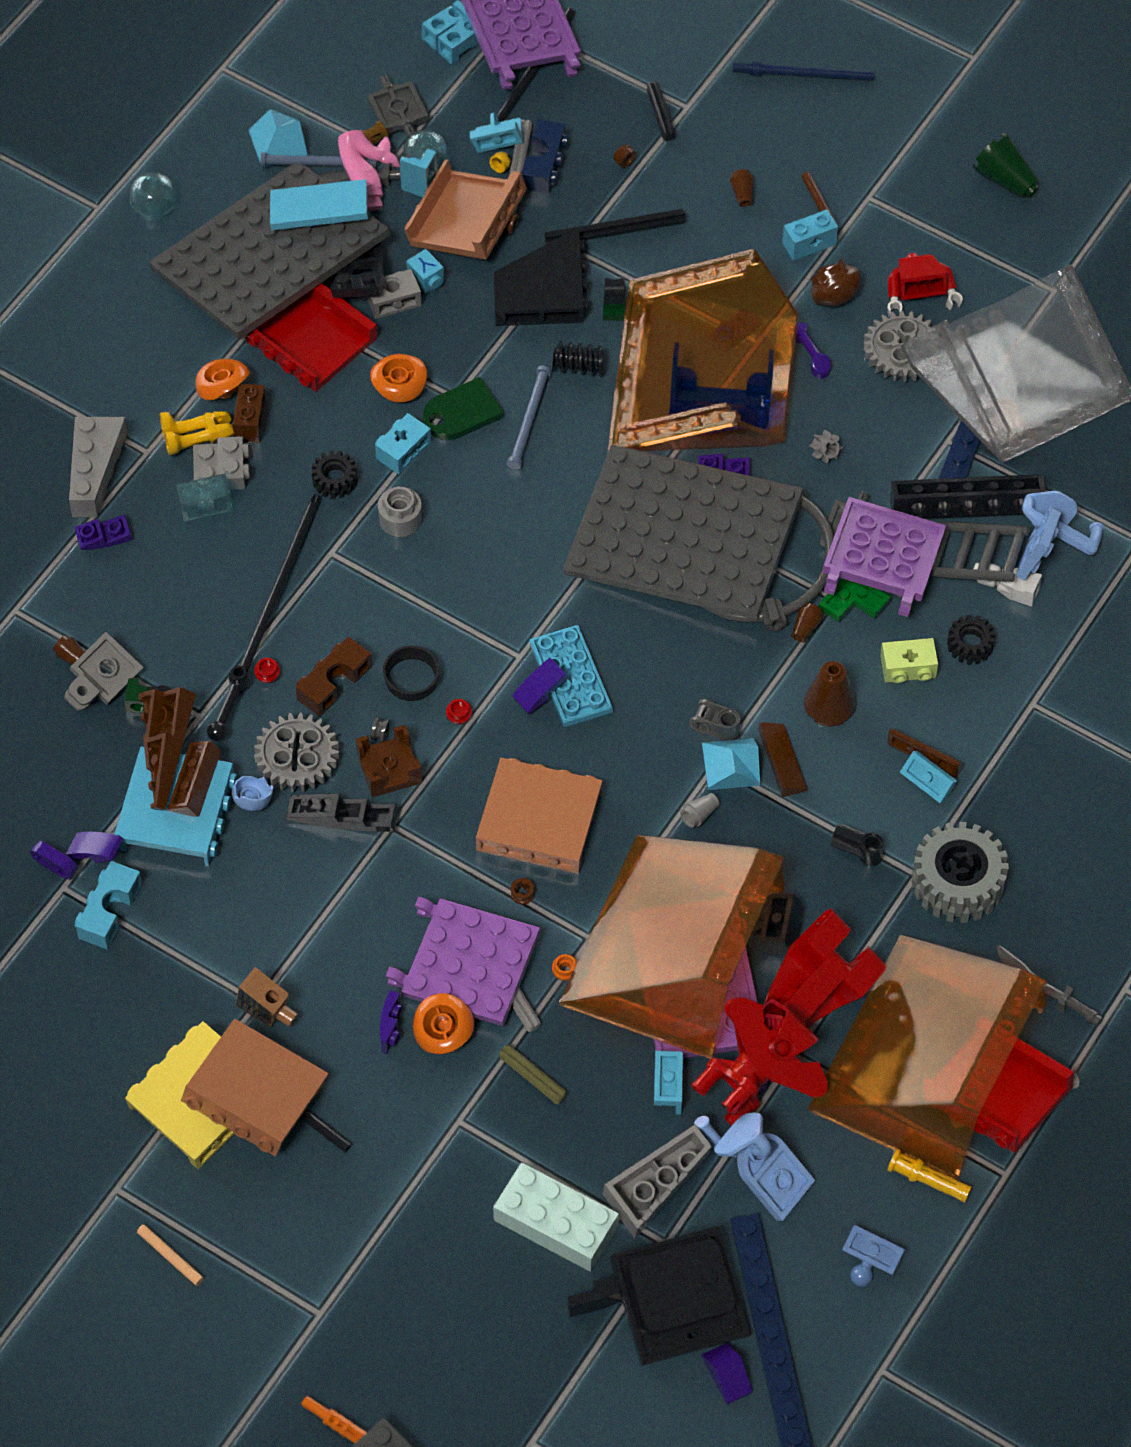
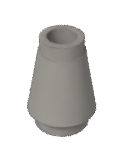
(698, 810)

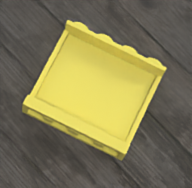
(161, 1093)

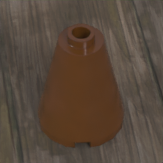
(830, 696)

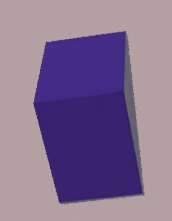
(727, 1372)

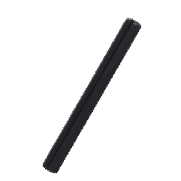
(621, 225)

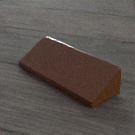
(909, 744)
(782, 758)
(194, 778)

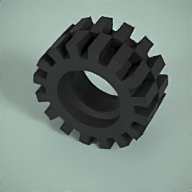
(334, 486)
(976, 628)

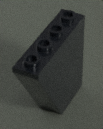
(543, 285)

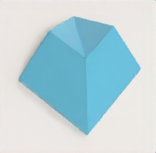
(277, 136)
(731, 763)

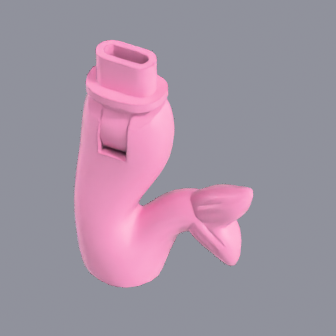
(355, 145)

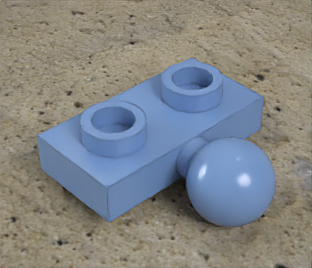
(873, 1252)

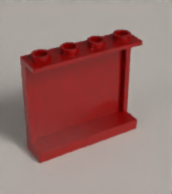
(314, 337)
(1023, 1096)

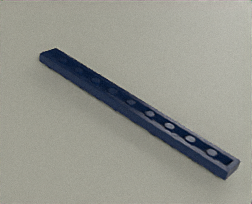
(770, 1332)

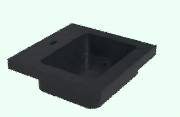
(679, 1291)

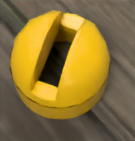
(501, 166)

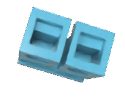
(450, 32)

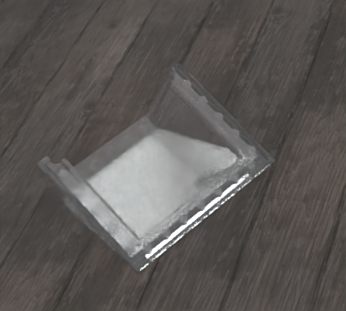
(1023, 365)

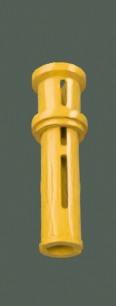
(917, 1171)

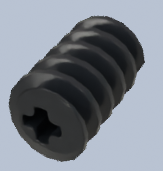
(578, 358)

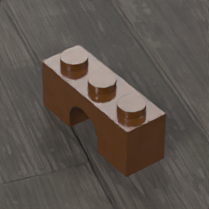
(345, 660)

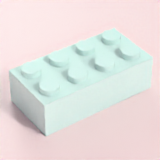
(556, 1217)

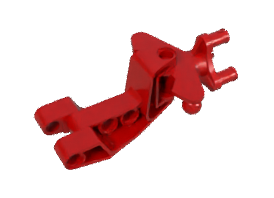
(770, 1035)

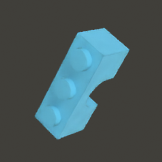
(115, 885)

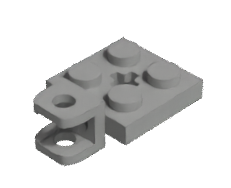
(94, 683)

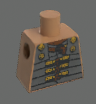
(264, 1000)

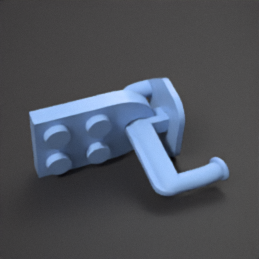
(1050, 515)
(774, 1175)

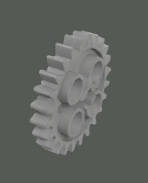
(889, 355)
(321, 753)

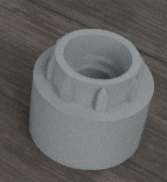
(400, 511)

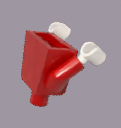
(921, 278)

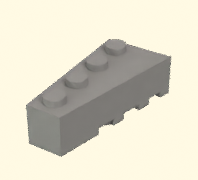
(94, 455)
(655, 1179)

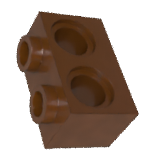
(249, 412)

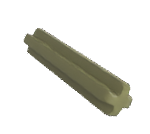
(532, 1074)

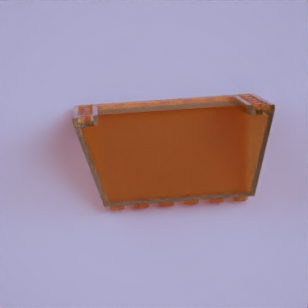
(726, 322)
(673, 938)
(928, 1050)

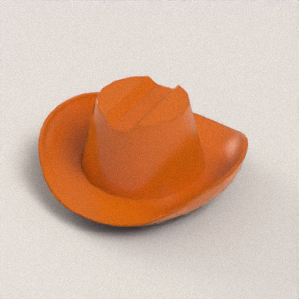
(399, 377)
(220, 378)
(442, 1023)

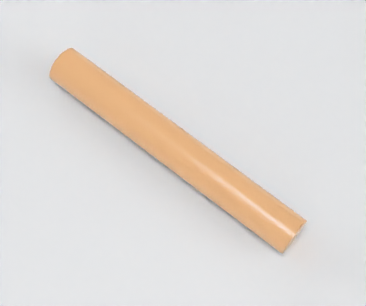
(170, 1255)

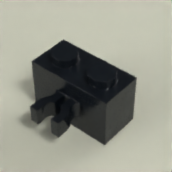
(780, 923)

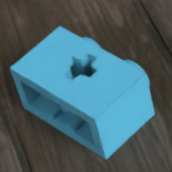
(810, 235)
(402, 443)

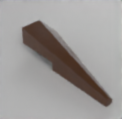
(166, 723)

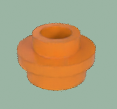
(561, 961)

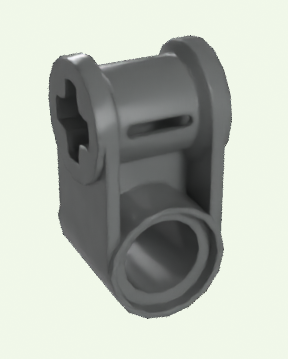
(711, 720)

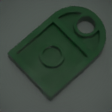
(462, 410)

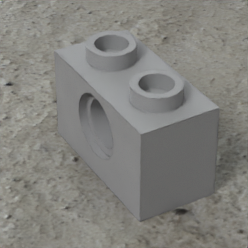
(397, 295)

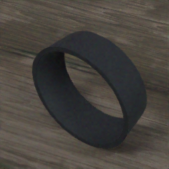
(406, 653)

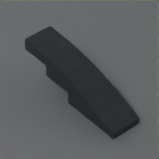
(340, 813)
(604, 1294)

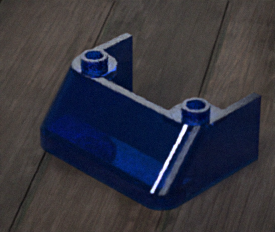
(751, 403)

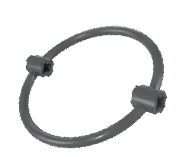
(772, 611)

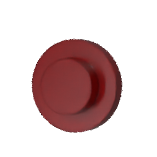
(267, 670)
(458, 711)

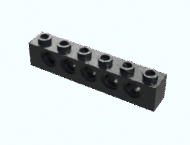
(964, 495)

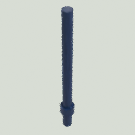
(757, 69)

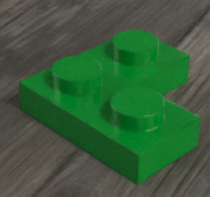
(852, 594)

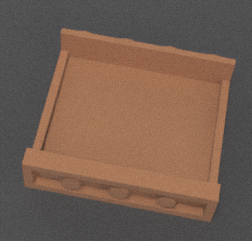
(464, 212)
(538, 815)
(253, 1087)

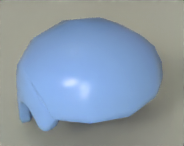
(252, 793)

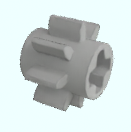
(825, 446)

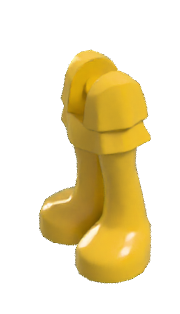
(215, 426)

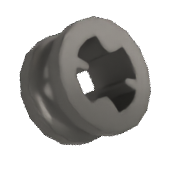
(380, 729)

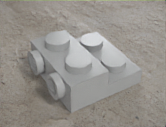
(221, 458)

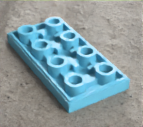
(318, 204)
(583, 692)

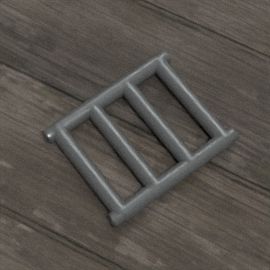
(982, 573)

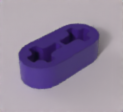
(53, 860)

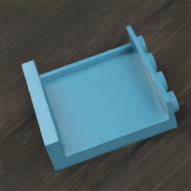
(171, 830)

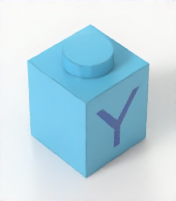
(426, 270)

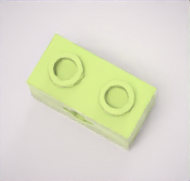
(909, 660)

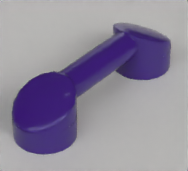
(820, 362)

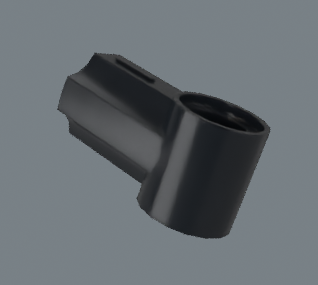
(858, 843)

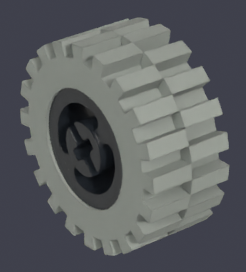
(952, 891)

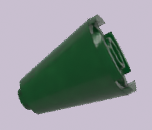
(1007, 167)

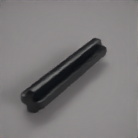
(660, 111)

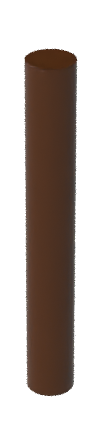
(815, 193)

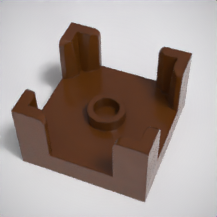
(389, 764)

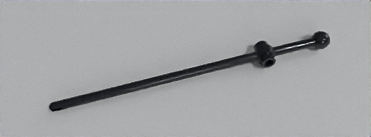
(239, 675)

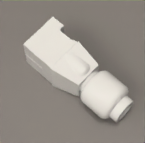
(1020, 590)

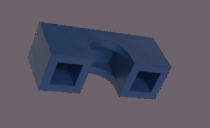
(548, 140)

